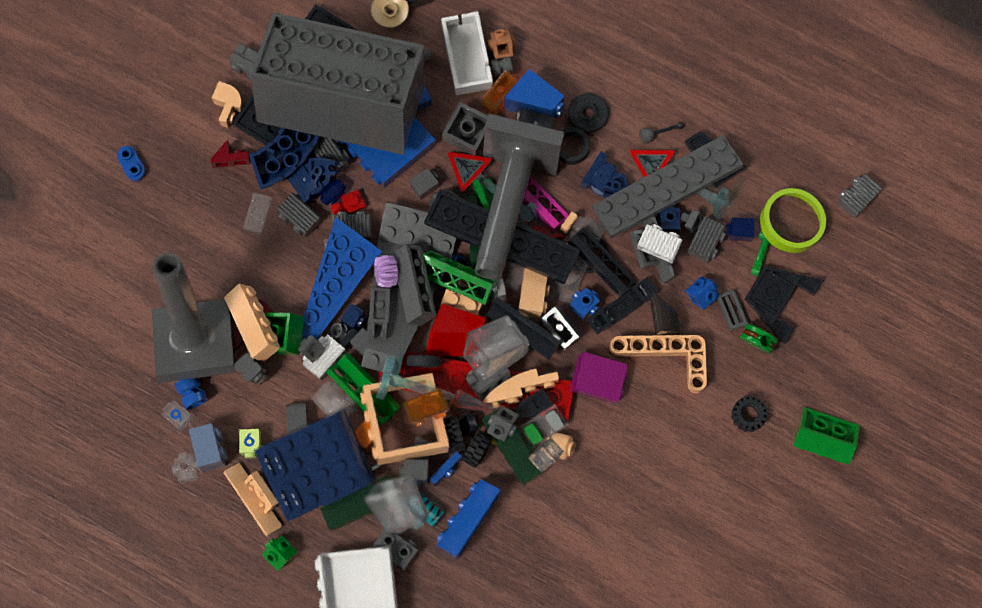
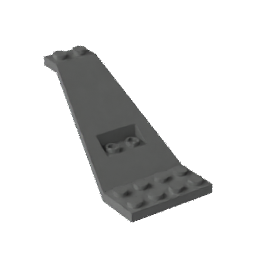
(400, 227)

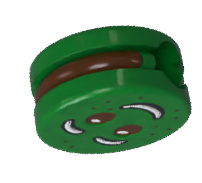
(758, 338)

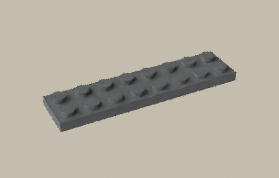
(667, 186)

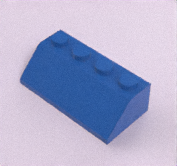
(468, 518)

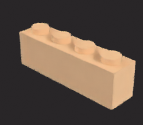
(532, 294)
(252, 322)

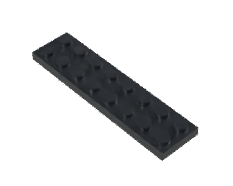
(528, 247)

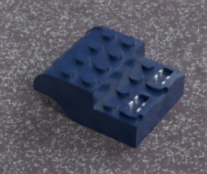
(315, 464)

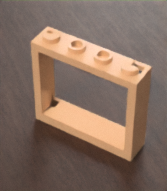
(382, 457)

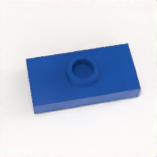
(446, 469)

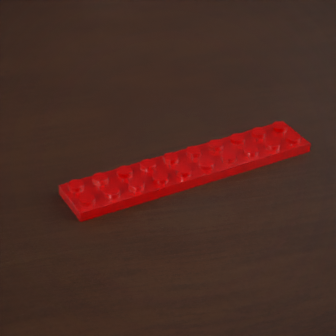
(452, 377)

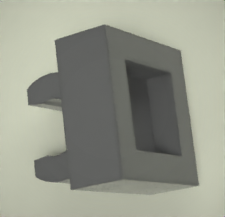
(692, 222)
(311, 348)

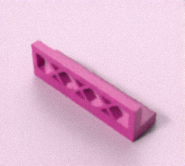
(545, 213)

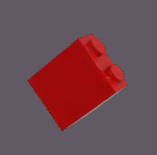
(451, 331)

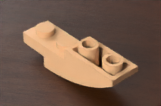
(511, 389)

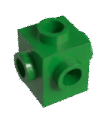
(279, 552)

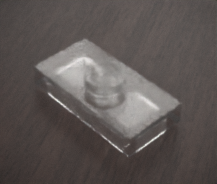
(257, 213)

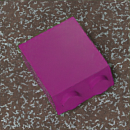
(599, 377)

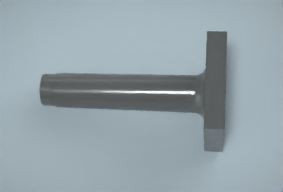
(521, 150)
(189, 335)

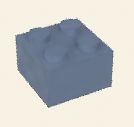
(207, 447)

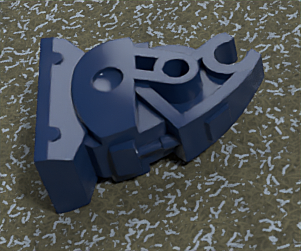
(312, 177)
(603, 178)

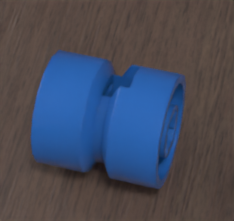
(191, 393)

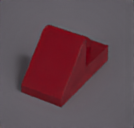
(225, 158)

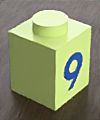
(248, 441)

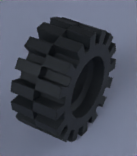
(749, 402)
(453, 434)
(477, 449)

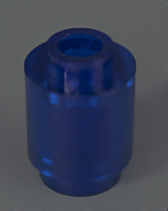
(332, 192)

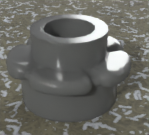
(338, 331)

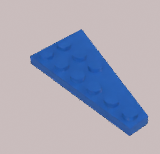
(341, 269)

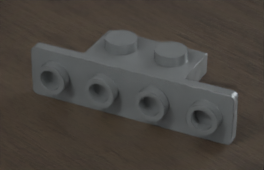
(647, 260)

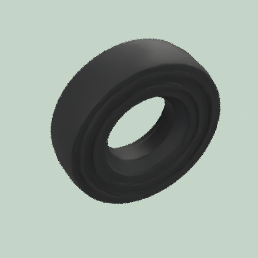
(424, 361)

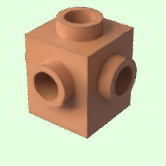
(501, 43)

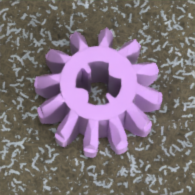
(386, 271)

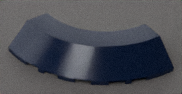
(281, 156)

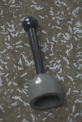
(647, 135)

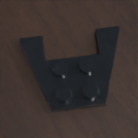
(771, 293)

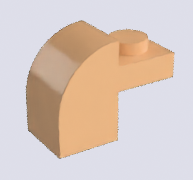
(230, 99)

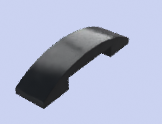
(622, 307)

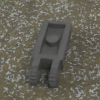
(379, 310)

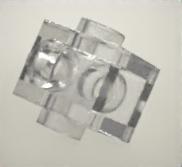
(190, 473)

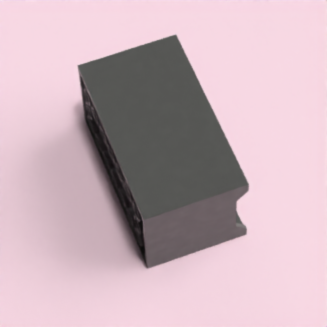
(338, 83)

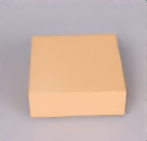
(568, 224)

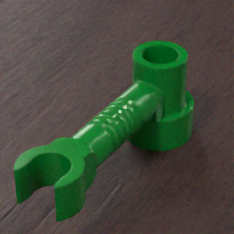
(761, 254)

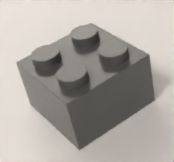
(466, 129)

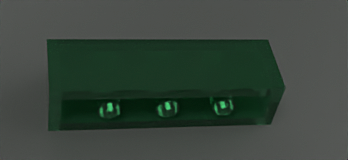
(516, 454)
(348, 508)

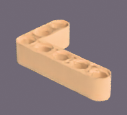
(667, 350)

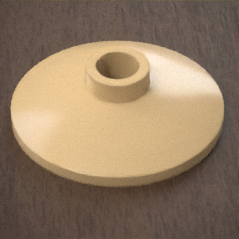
(380, 8)

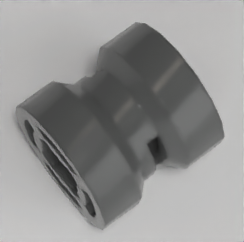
(500, 66)

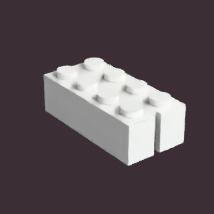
(467, 53)

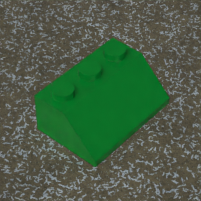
(826, 436)

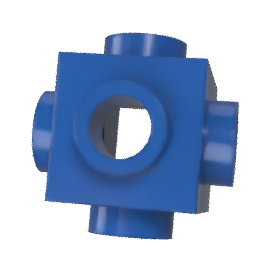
(703, 292)
(582, 309)

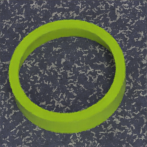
(778, 241)

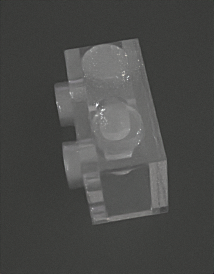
(331, 399)

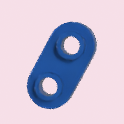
(131, 162)

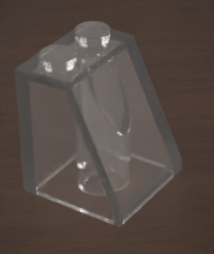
(494, 347)
(397, 504)

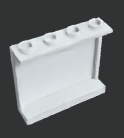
(357, 578)

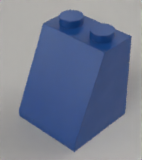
(535, 95)

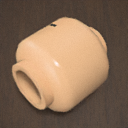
(566, 444)

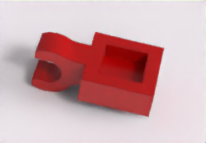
(350, 202)

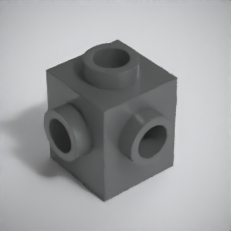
(502, 423)

